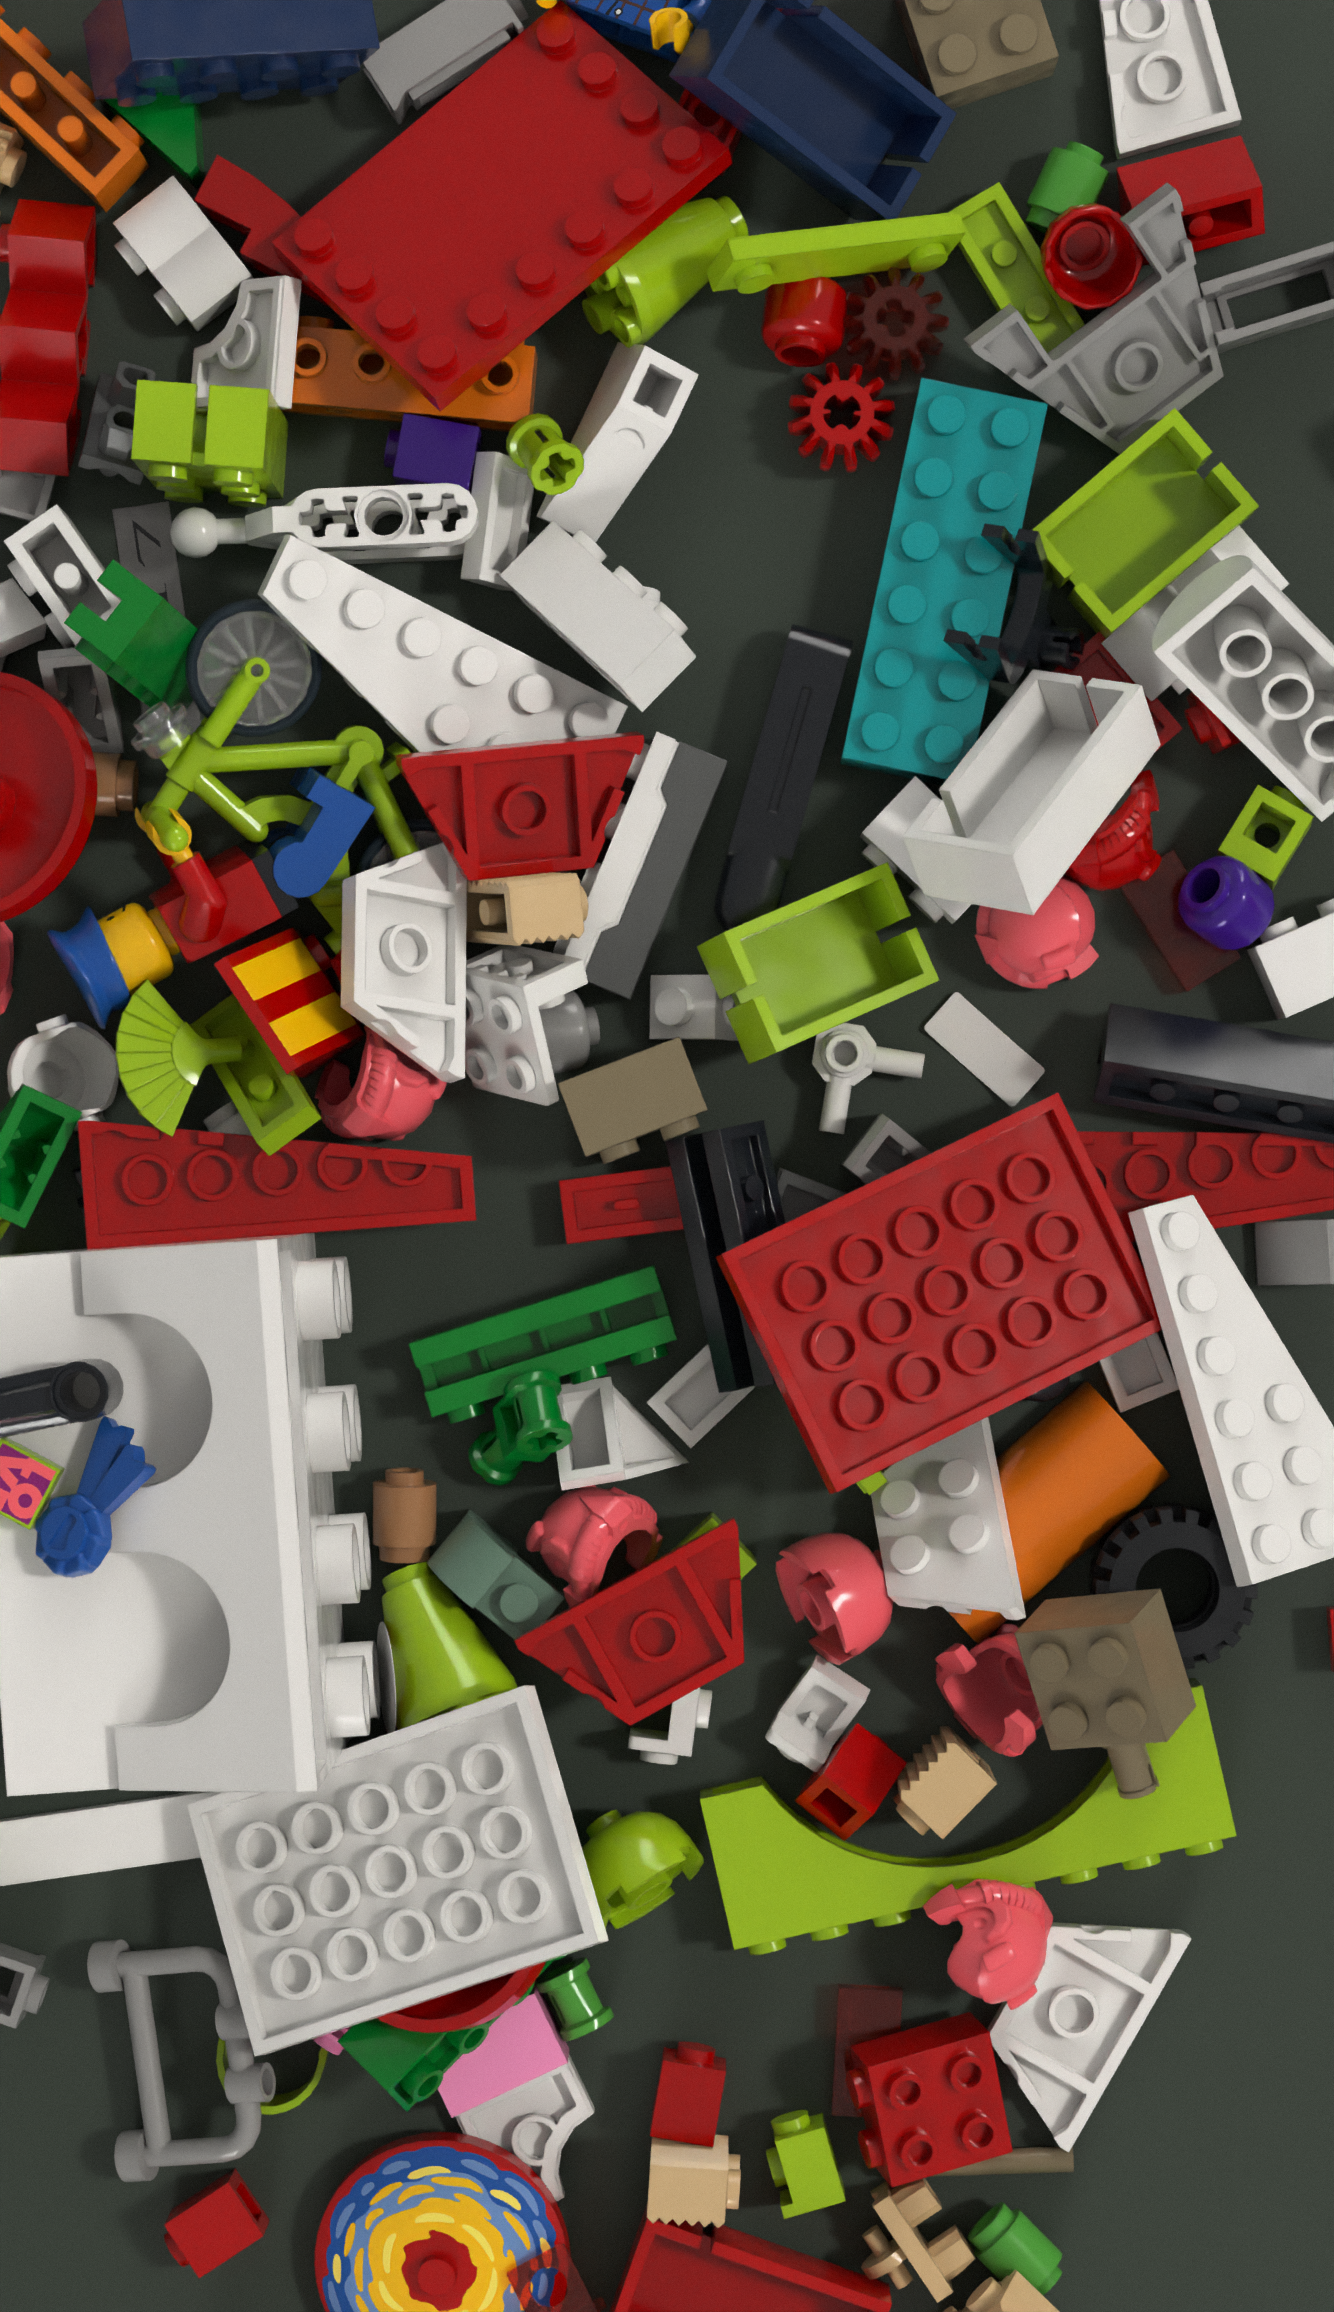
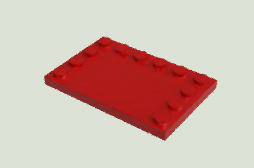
(501, 204)
(942, 1292)

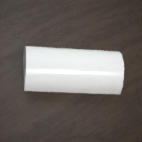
(1258, 672)

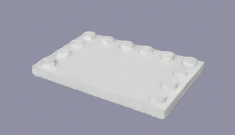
(401, 1876)

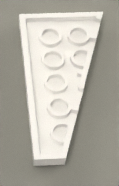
(1246, 1402)

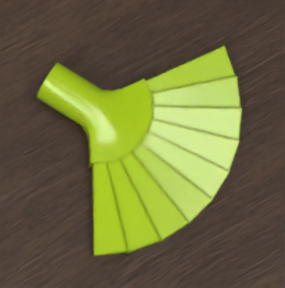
(163, 1057)

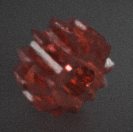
(911, 310)

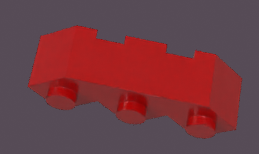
(44, 333)

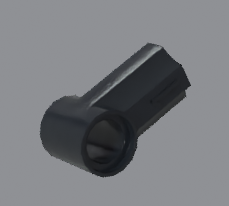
(47, 1399)

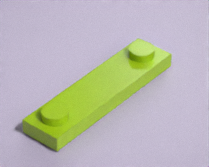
(835, 251)

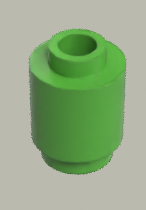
(1066, 180)
(1011, 2242)

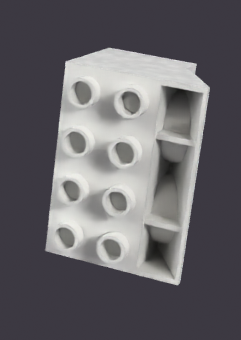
(217, 1616)

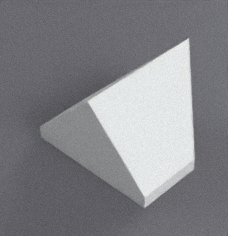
(608, 1437)

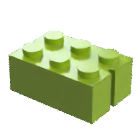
(228, 451)
(1141, 523)
(816, 963)

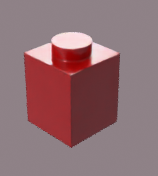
(851, 1782)
(688, 2094)
(215, 2224)

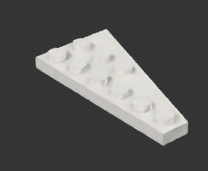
(422, 668)

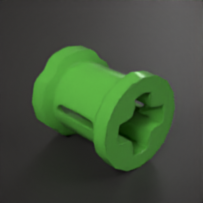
(574, 1999)

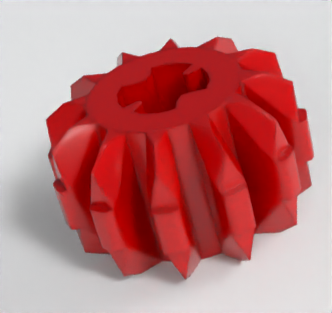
(840, 439)

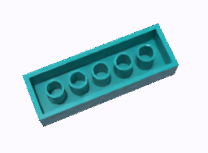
(961, 468)

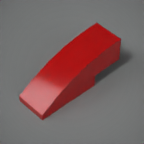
(253, 211)

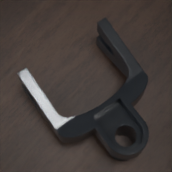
(1030, 634)

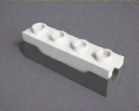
(644, 861)

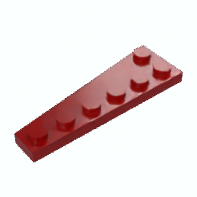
(1230, 1174)
(225, 1186)

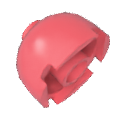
(838, 1590)

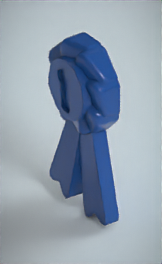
(77, 1527)

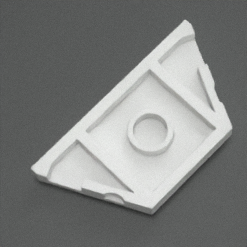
(409, 957)
(948, 1528)
(1083, 2016)

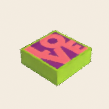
(25, 1482)

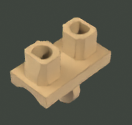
(934, 2261)

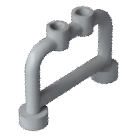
(246, 2083)

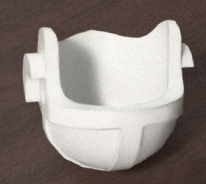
(67, 1064)

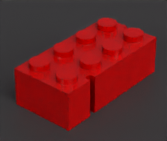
(735, 2272)

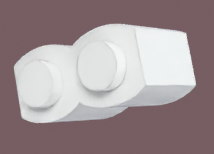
(182, 253)

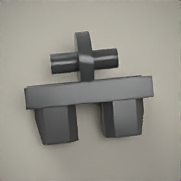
(111, 423)

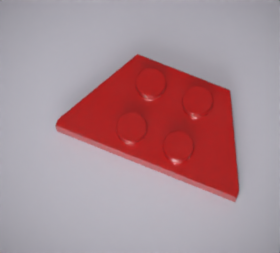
(524, 802)
(652, 1630)

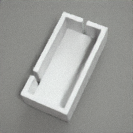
(1032, 791)

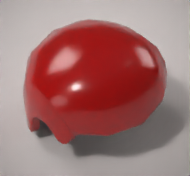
(1090, 256)

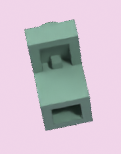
(493, 1578)

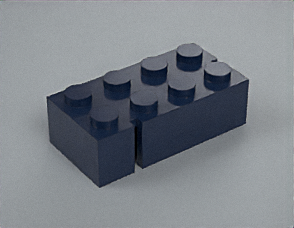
(225, 47)
(816, 100)

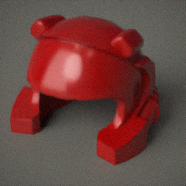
(1123, 842)

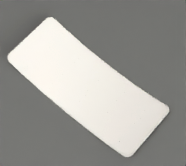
(984, 1049)

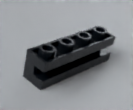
(1216, 1073)
(725, 1200)

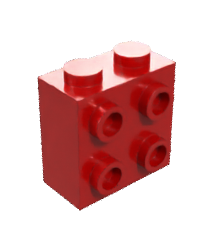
(929, 2099)

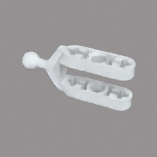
(198, 532)

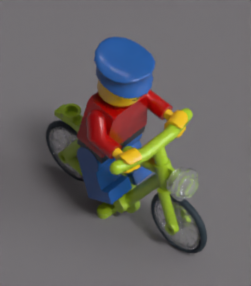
(249, 681)

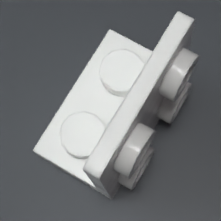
(503, 1019)

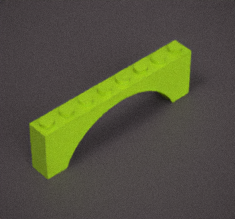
(796, 1879)

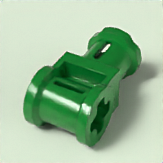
(525, 1429)

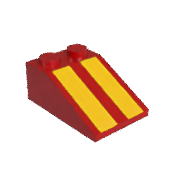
(292, 1000)

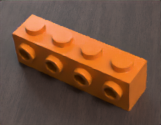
(63, 123)
(349, 379)

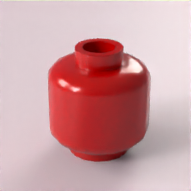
(804, 320)

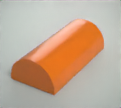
(1066, 1490)

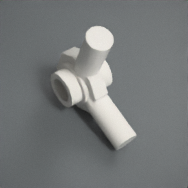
(848, 1056)

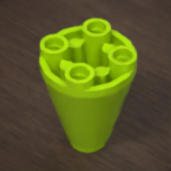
(662, 271)
(436, 1648)

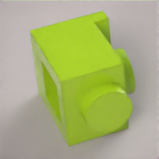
(1272, 810)
(804, 2163)

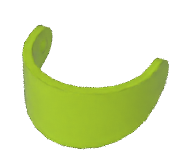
(281, 2102)

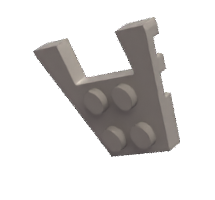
(1131, 358)

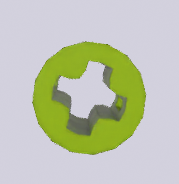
(534, 455)

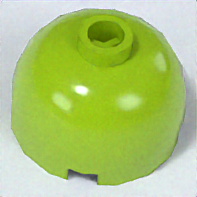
(635, 1863)

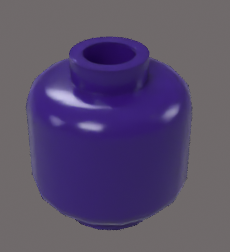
(1226, 902)

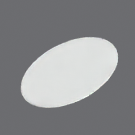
(387, 1678)

